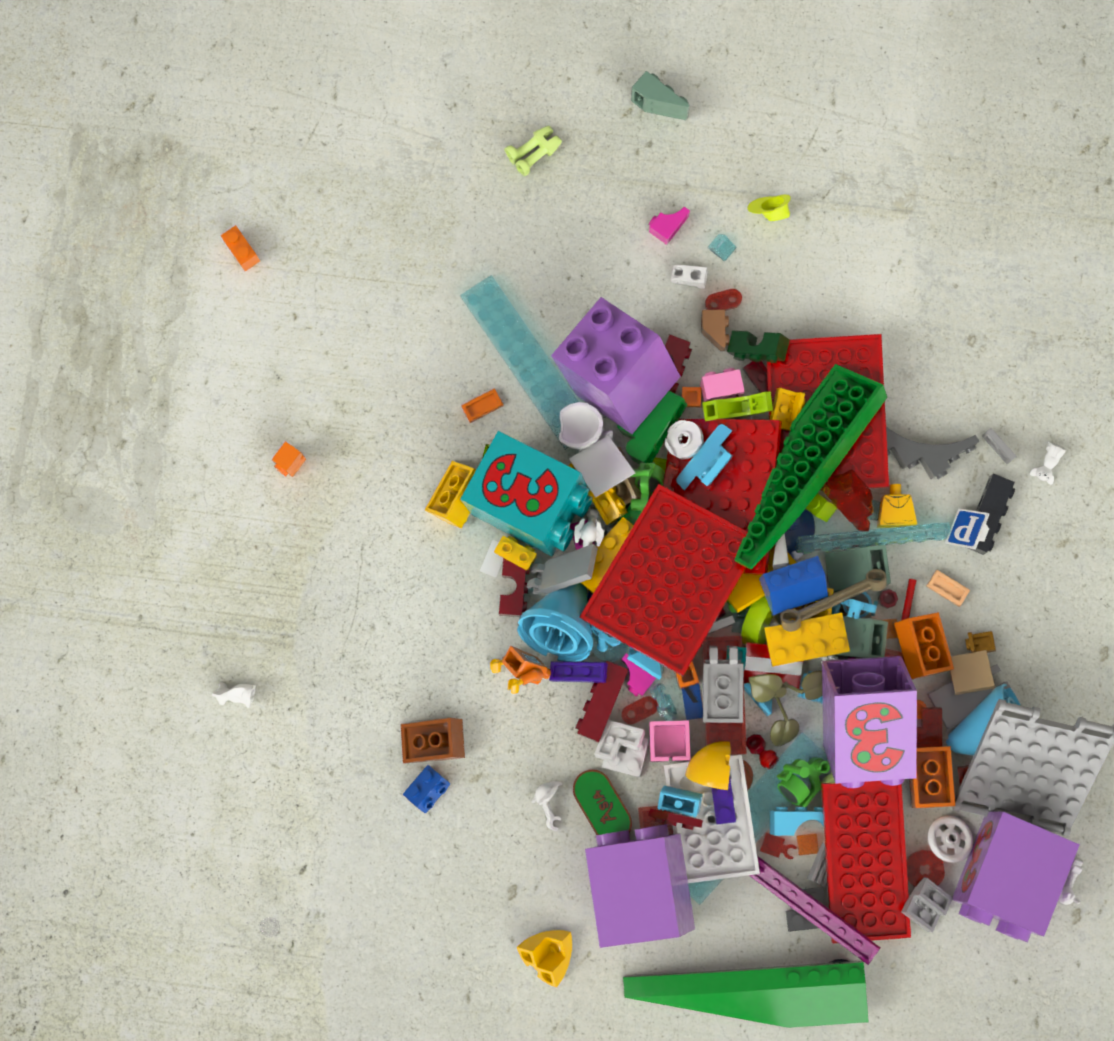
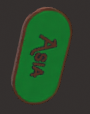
(601, 803)

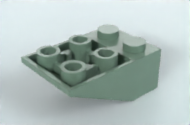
(658, 98)
(852, 565)
(865, 637)

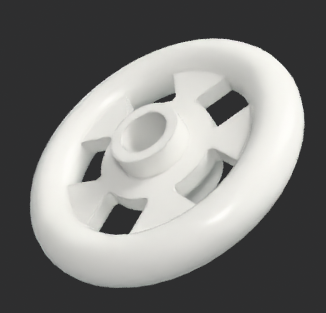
(941, 851)

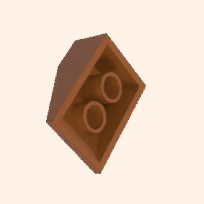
(432, 740)

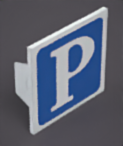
(968, 529)

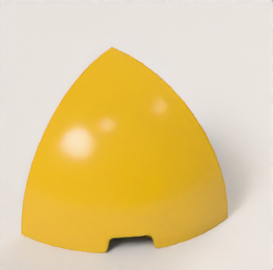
(711, 766)
(548, 954)

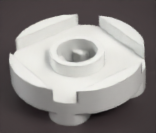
(674, 439)

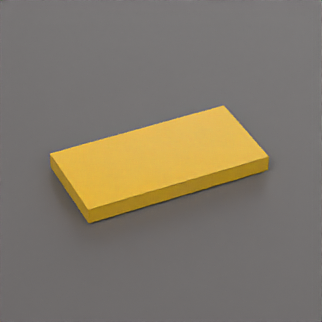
(749, 587)

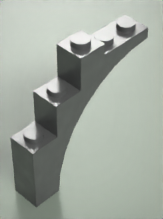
(932, 457)

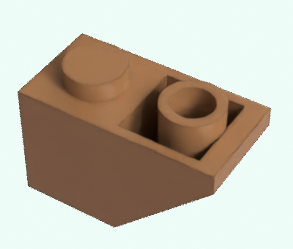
(713, 327)

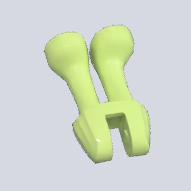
(538, 139)

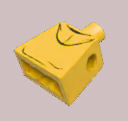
(896, 509)

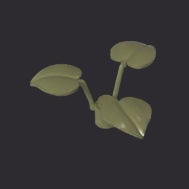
(769, 685)

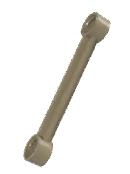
(830, 601)

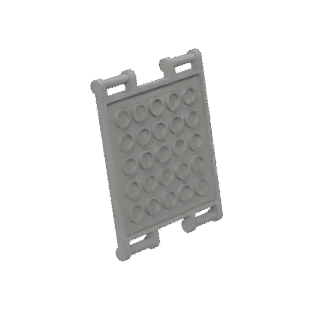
(1034, 766)

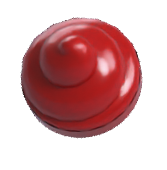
(767, 758)

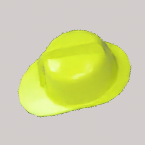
(772, 207)

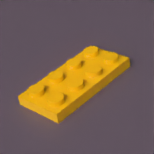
(607, 551)
(814, 639)

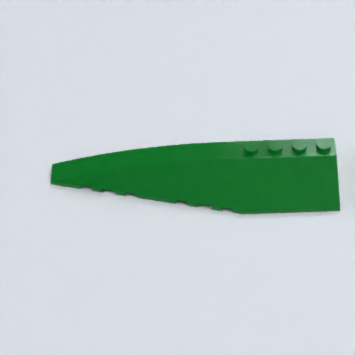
(810, 455)
(767, 995)

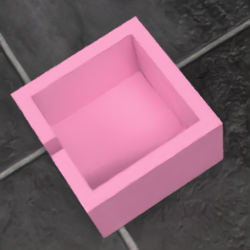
(722, 385)
(669, 740)

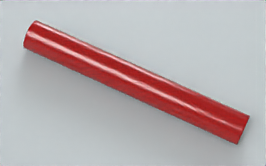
(908, 599)

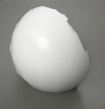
(580, 425)

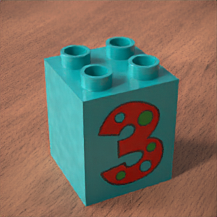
(527, 494)

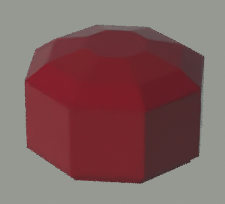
(888, 598)
(755, 744)

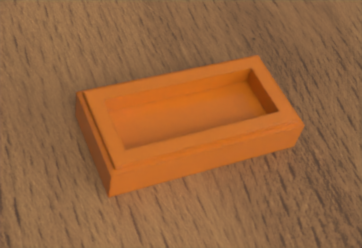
(482, 405)

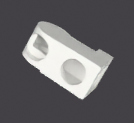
(689, 275)

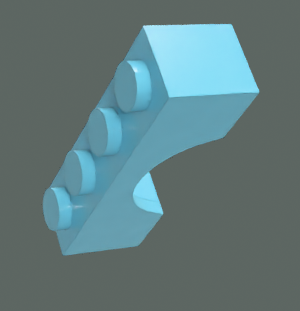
(785, 821)

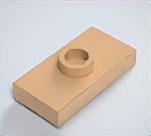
(948, 588)

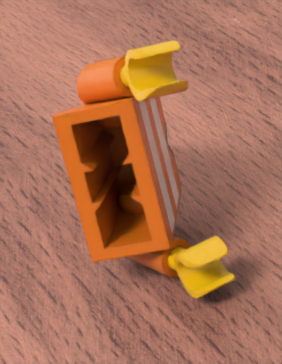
(523, 666)

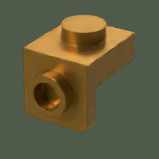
(980, 642)

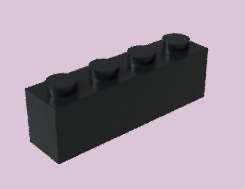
(994, 502)

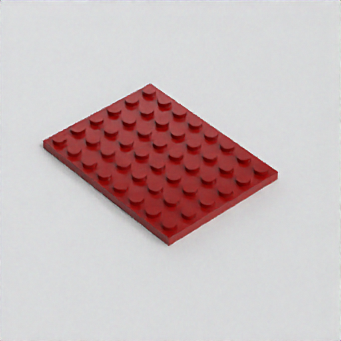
(805, 369)
(742, 480)
(668, 580)

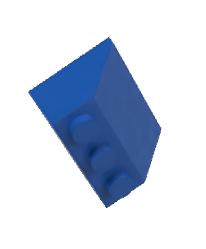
(794, 585)

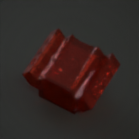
(851, 498)

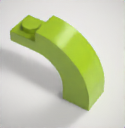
(738, 407)
(756, 620)

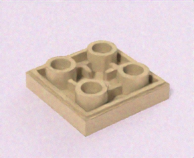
(971, 673)

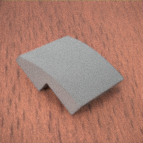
(927, 904)

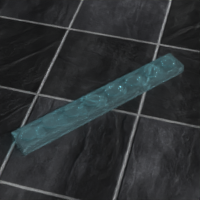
(874, 537)

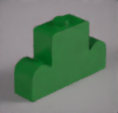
(652, 432)

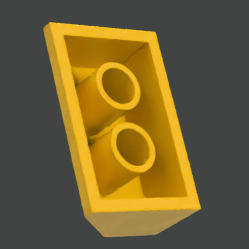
(446, 499)

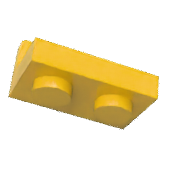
(787, 407)
(609, 505)
(515, 553)

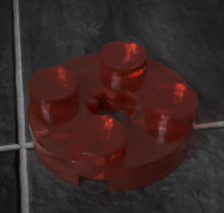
(922, 858)

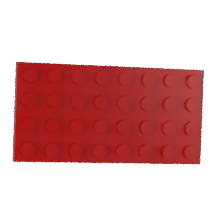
(867, 858)

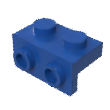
(426, 789)

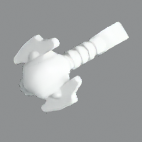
(589, 532)
(543, 796)
(1067, 895)

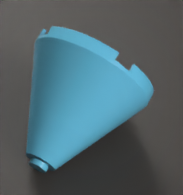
(556, 625)
(968, 733)

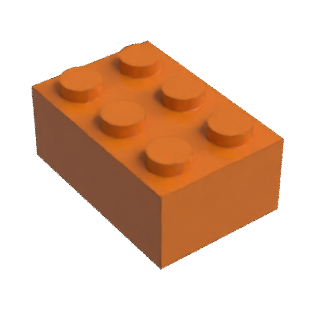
(924, 645)
(933, 778)

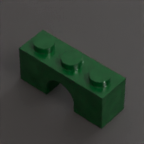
(771, 348)

